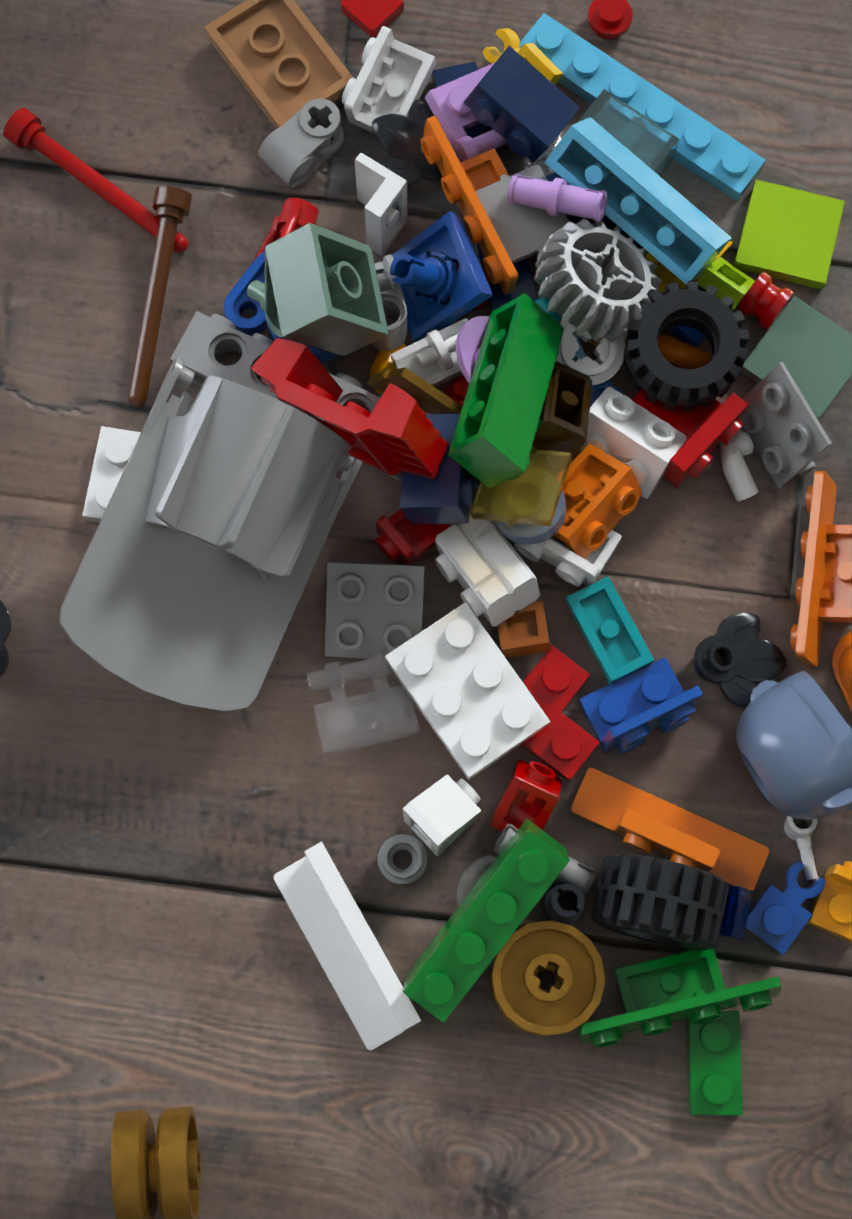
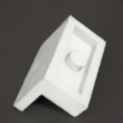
(385, 202)

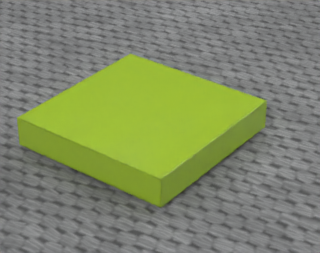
(789, 234)

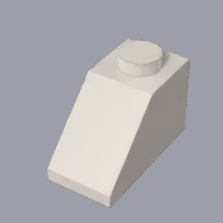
(442, 813)

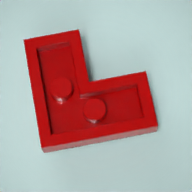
(563, 742)

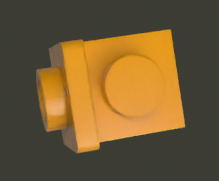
(834, 904)

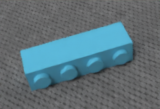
(639, 200)

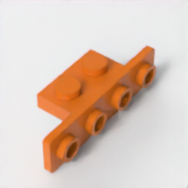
(459, 186)
(827, 580)
(665, 828)

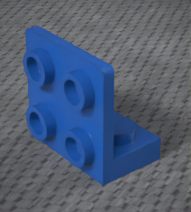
(636, 705)

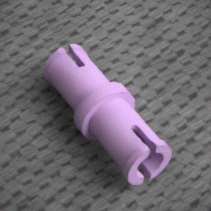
(557, 197)

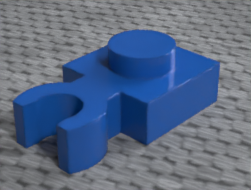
(779, 915)

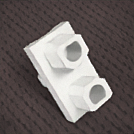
(433, 356)

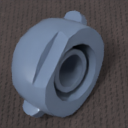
(797, 748)

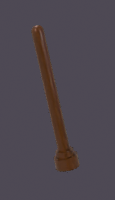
(171, 207)

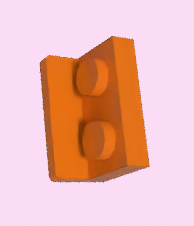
(597, 497)

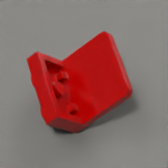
(703, 430)

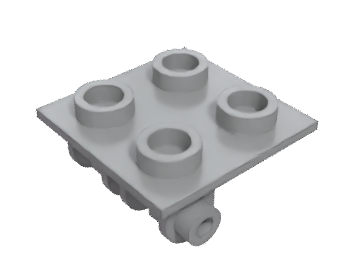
(783, 427)
(372, 607)

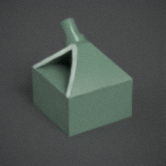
(321, 291)

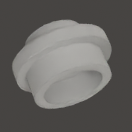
(402, 843)

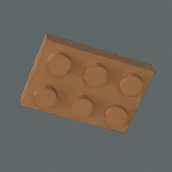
(278, 56)

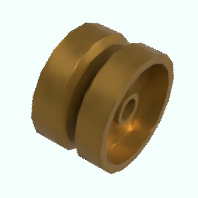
(576, 972)
(156, 1166)

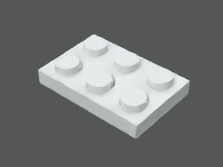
(467, 690)

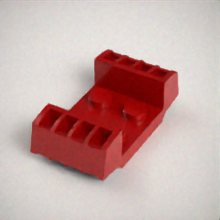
(389, 438)

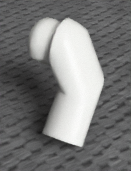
(735, 467)

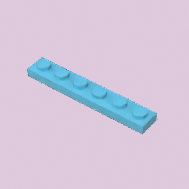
(700, 145)

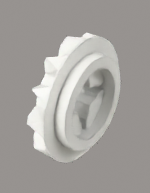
(608, 355)

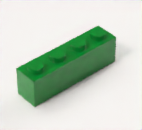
(507, 392)
(485, 920)

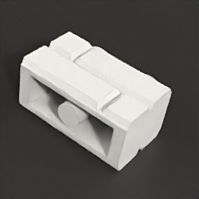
(487, 568)

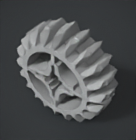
(595, 279)

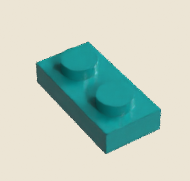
(608, 630)

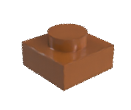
(525, 632)

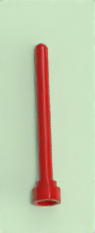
(26, 131)

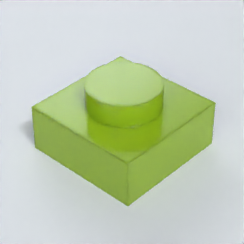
(727, 280)

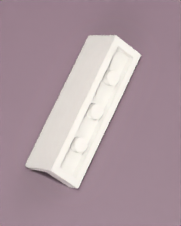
(346, 948)

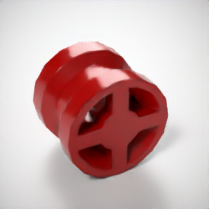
(765, 300)

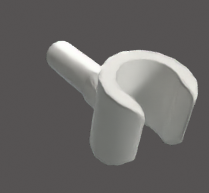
(804, 844)

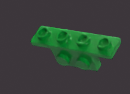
(671, 991)

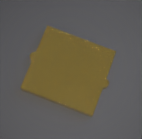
(530, 497)

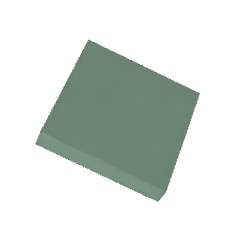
(812, 350)

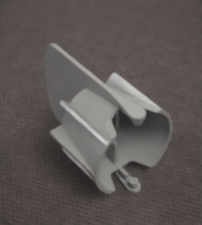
(207, 543)

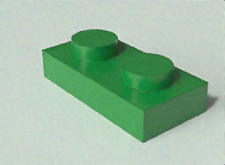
(714, 1066)

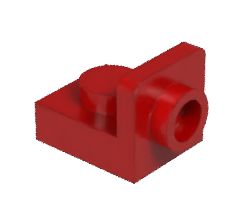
(528, 796)

